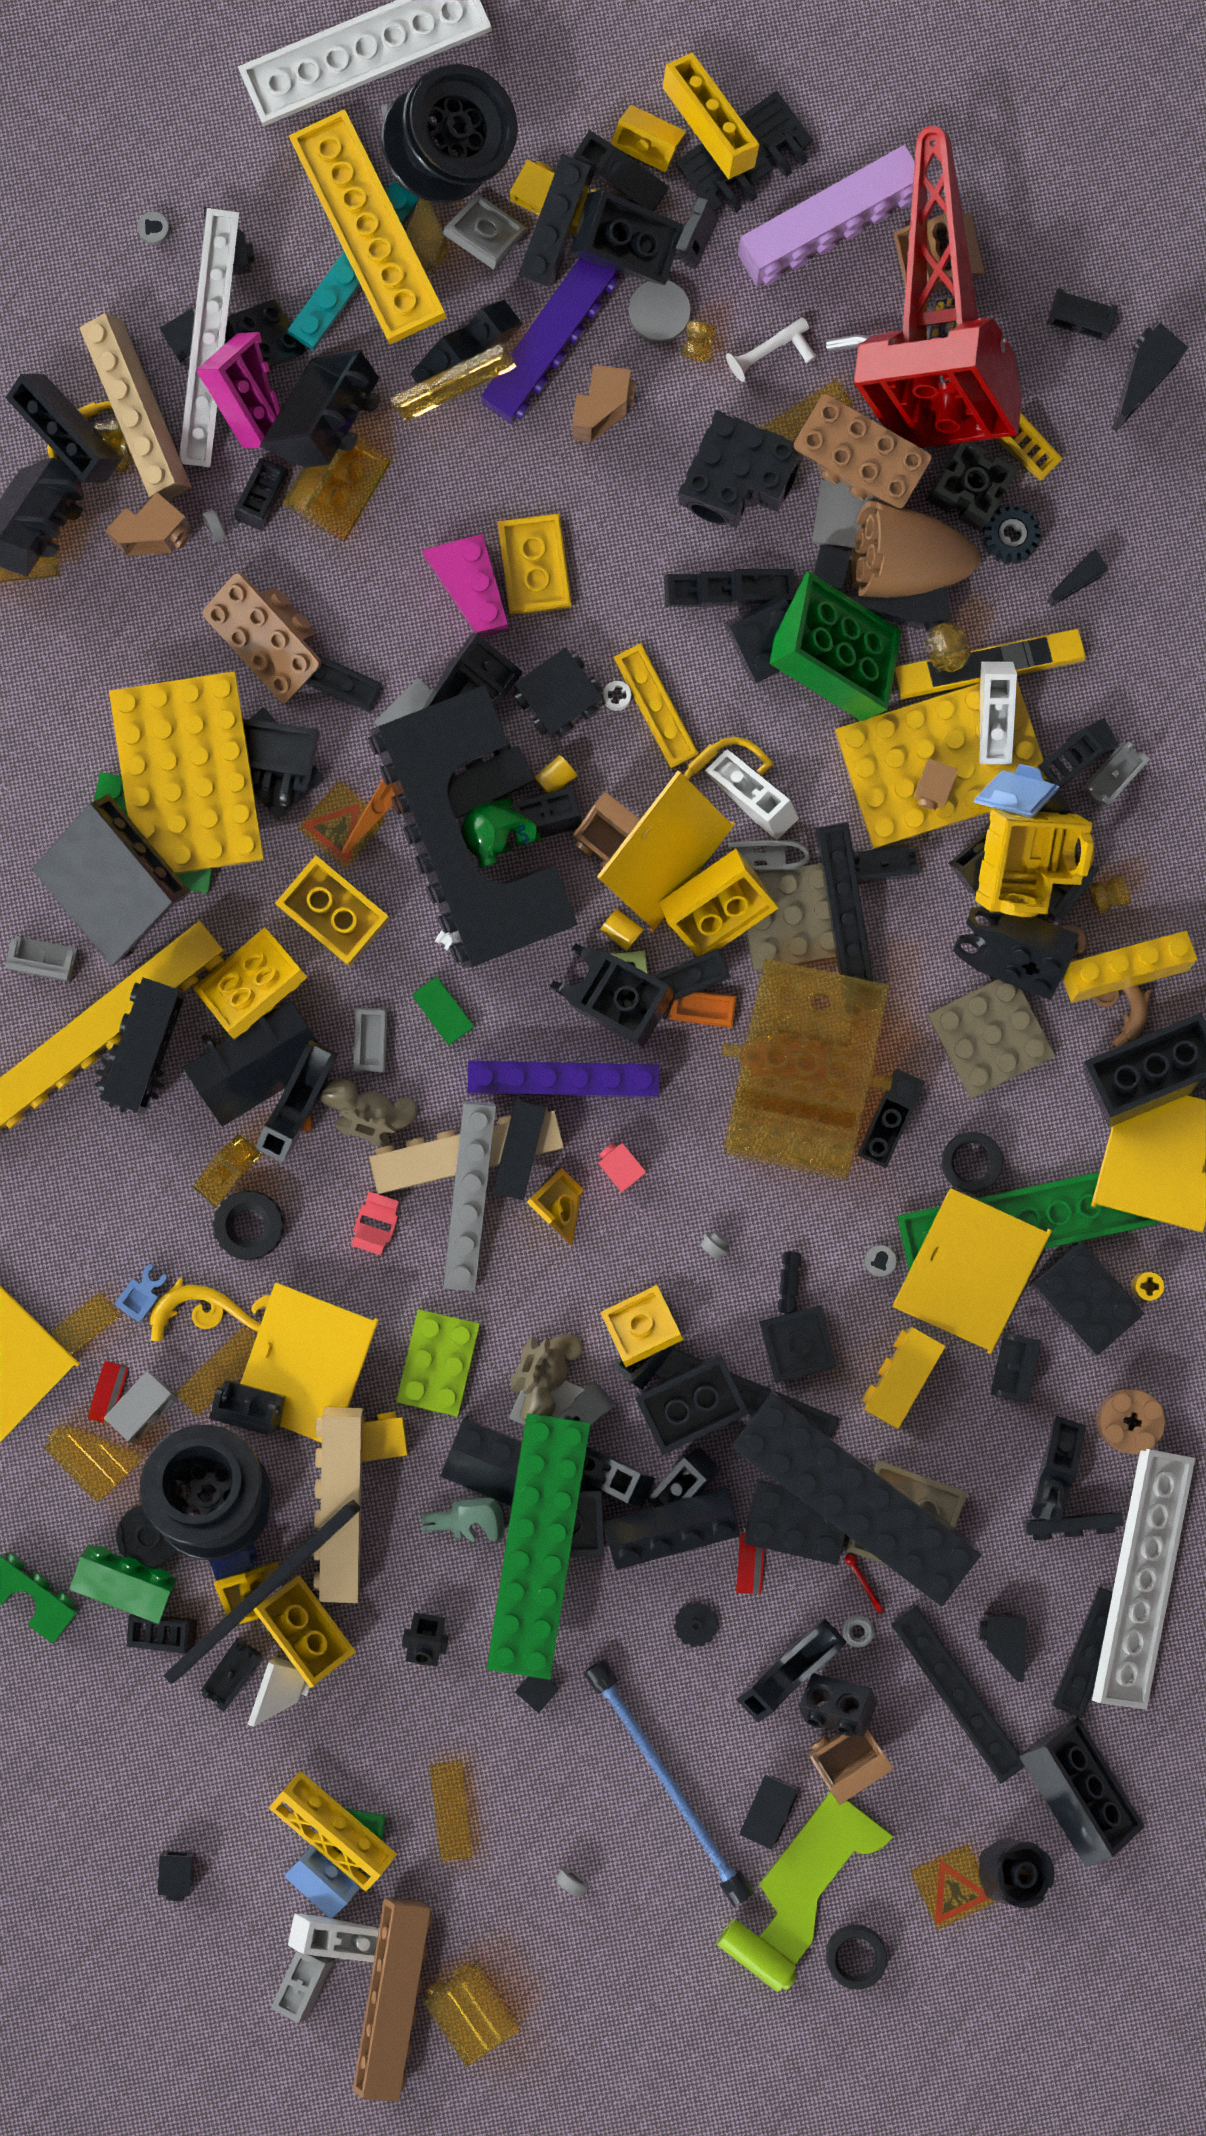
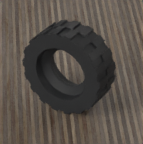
(231, 1208)

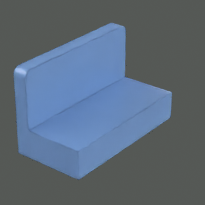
(322, 1882)

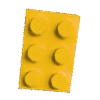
(332, 911)

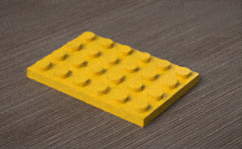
(891, 750)
(188, 771)

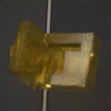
(113, 435)

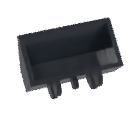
(323, 409)
(34, 510)
(253, 1065)

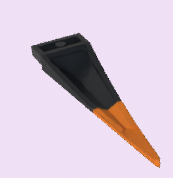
(472, 667)

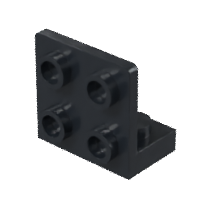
(273, 326)

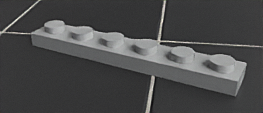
(469, 1195)

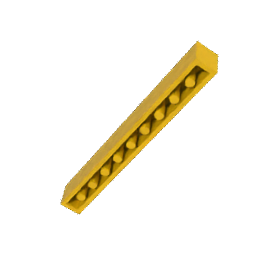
(99, 1025)

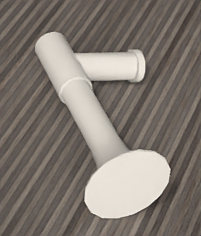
(793, 332)

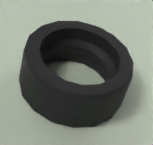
(995, 1166)
(879, 1966)

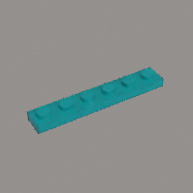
(340, 284)

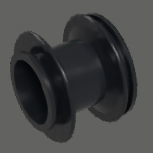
(458, 99)
(225, 1523)

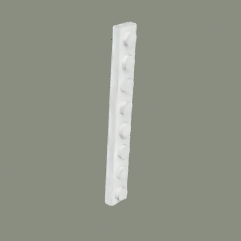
(208, 333)

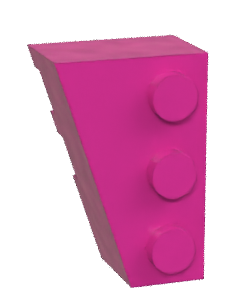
(241, 388)
(470, 582)

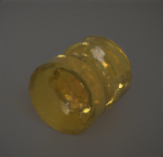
(699, 341)
(1109, 894)

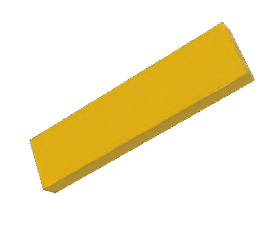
(655, 706)

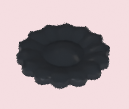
(695, 1624)

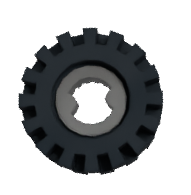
(1002, 546)

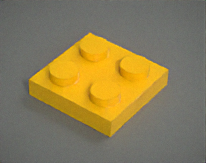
(641, 1326)

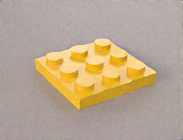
(249, 983)

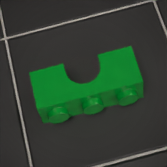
(53, 1610)

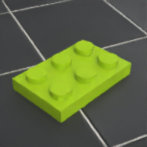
(438, 1362)

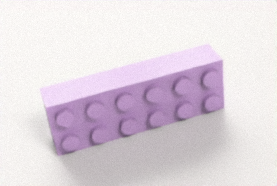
(828, 217)

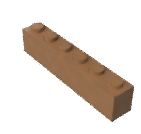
(392, 1999)

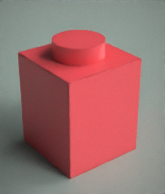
(620, 1166)

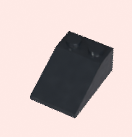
(626, 237)
(1154, 359)

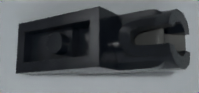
(1058, 1469)

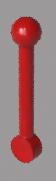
(851, 1559)

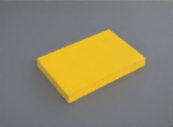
(534, 564)

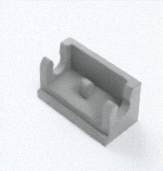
(1114, 775)
(41, 959)
(141, 1407)
(302, 1986)

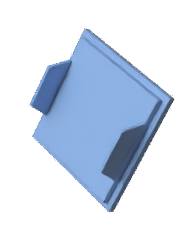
(1018, 792)

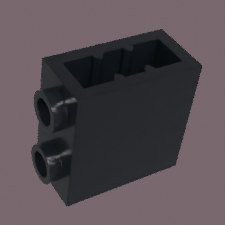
(559, 694)

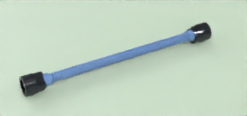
(733, 1883)

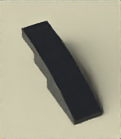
(728, 587)

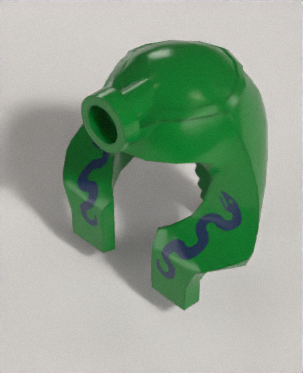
(487, 830)

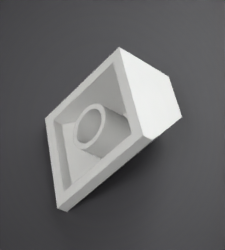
(279, 1690)

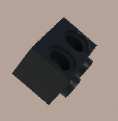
(840, 1698)

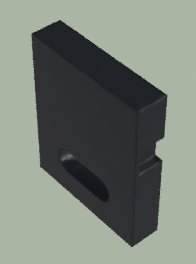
(696, 233)

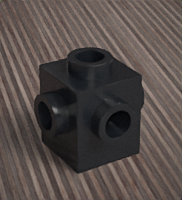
(425, 1639)

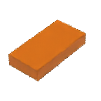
(705, 1009)

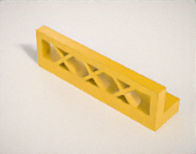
(334, 1828)

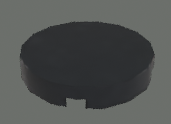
(141, 1540)

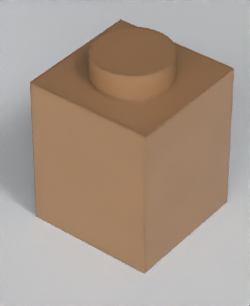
(934, 785)

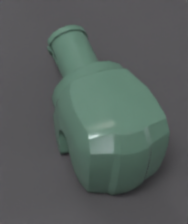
(484, 1511)

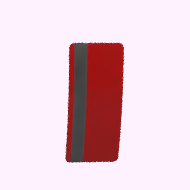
(107, 1391)
(749, 1568)

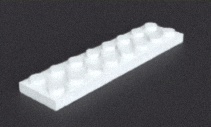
(358, 53)
(1143, 1579)

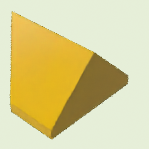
(559, 1203)
(237, 1587)

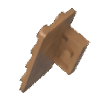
(861, 453)
(265, 634)

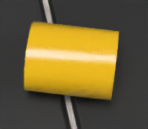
(555, 775)
(621, 929)
(1147, 1286)

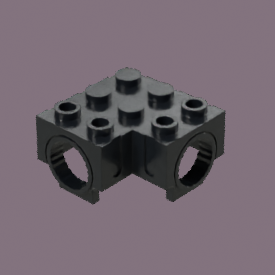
(737, 467)

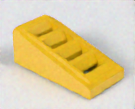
(1036, 438)

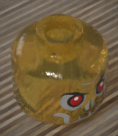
(947, 647)

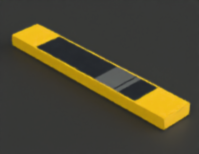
(1027, 656)

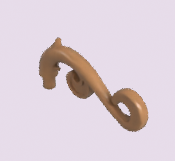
(1138, 1001)

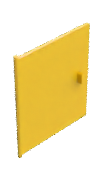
(665, 849)
(1158, 1165)
(971, 1269)
(308, 1355)
(28, 1363)

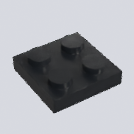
(797, 1344)

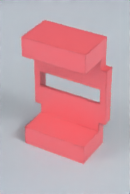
(381, 1209)

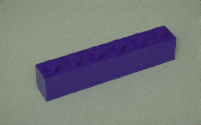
(548, 338)
(563, 1079)

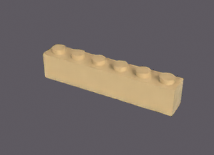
(135, 406)
(437, 1159)
(339, 1484)

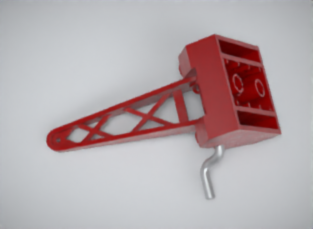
(903, 369)

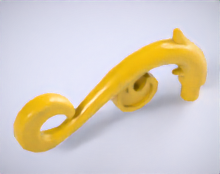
(219, 1302)

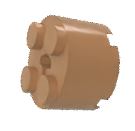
(1122, 1404)

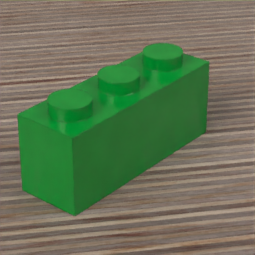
(123, 1583)

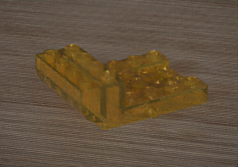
(806, 1070)

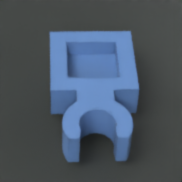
(138, 1297)

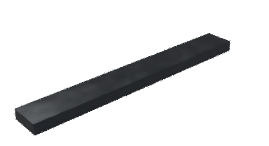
(262, 1592)

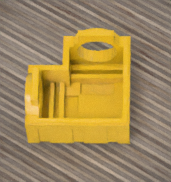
(1029, 857)

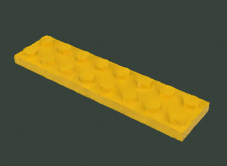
(367, 227)

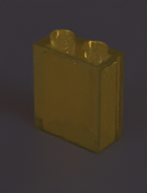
(471, 2012)

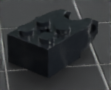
(1018, 950)
(606, 989)

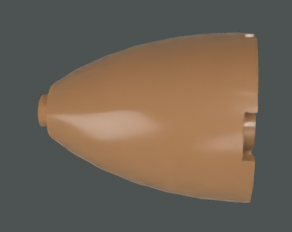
(907, 553)

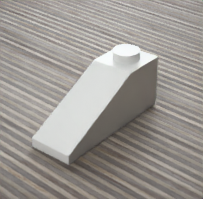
(997, 712)
(753, 794)
(333, 1938)

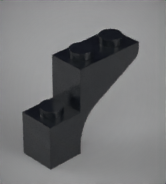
(487, 329)
(297, 1101)
(791, 1669)

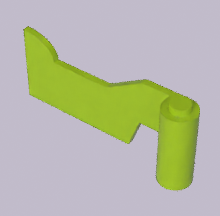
(794, 1889)

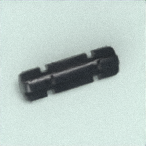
(789, 1282)

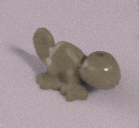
(368, 1113)
(543, 1371)

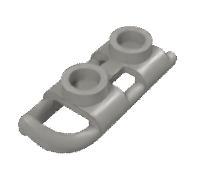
(774, 854)

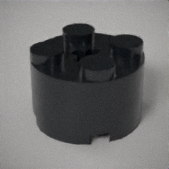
(1016, 1873)

